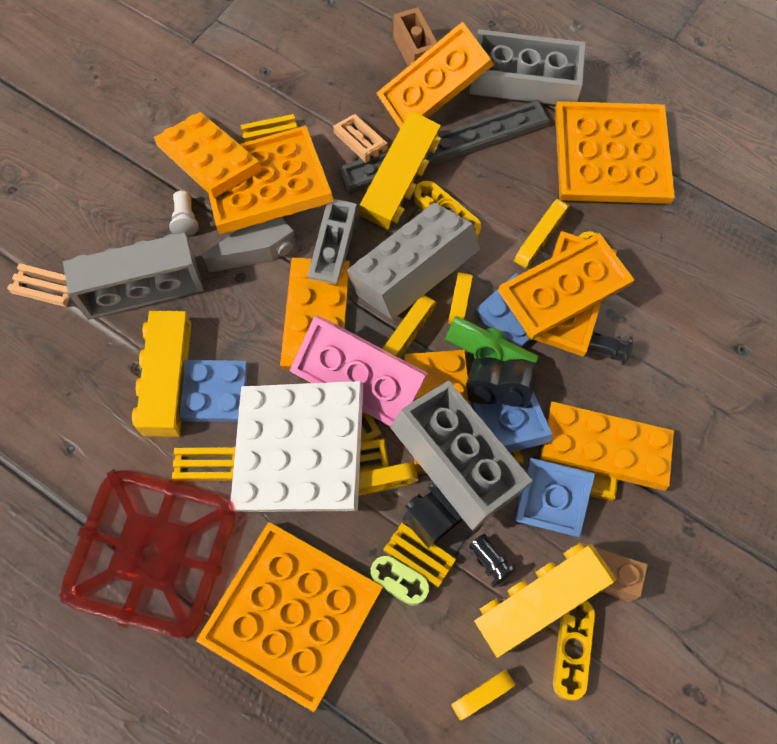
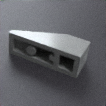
(333, 241)
(251, 246)

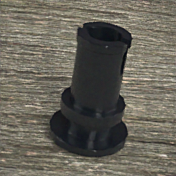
(611, 346)
(495, 563)

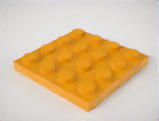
(613, 152)
(286, 184)
(290, 616)

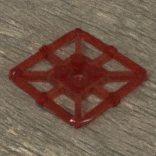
(161, 570)

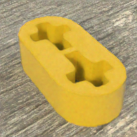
(460, 296)
(483, 694)

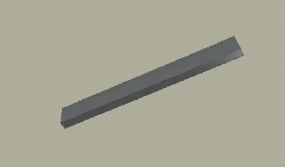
(457, 142)

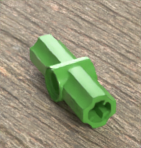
(486, 342)

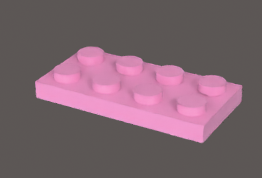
(340, 356)

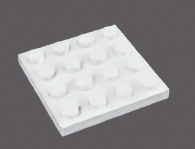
(298, 448)

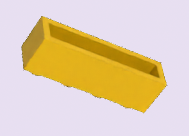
(399, 169)
(162, 374)
(545, 599)

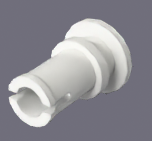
(183, 218)

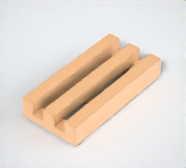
(355, 139)
(21, 278)

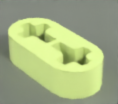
(405, 574)

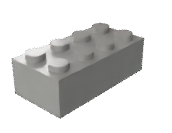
(530, 68)
(413, 260)
(133, 276)
(460, 454)

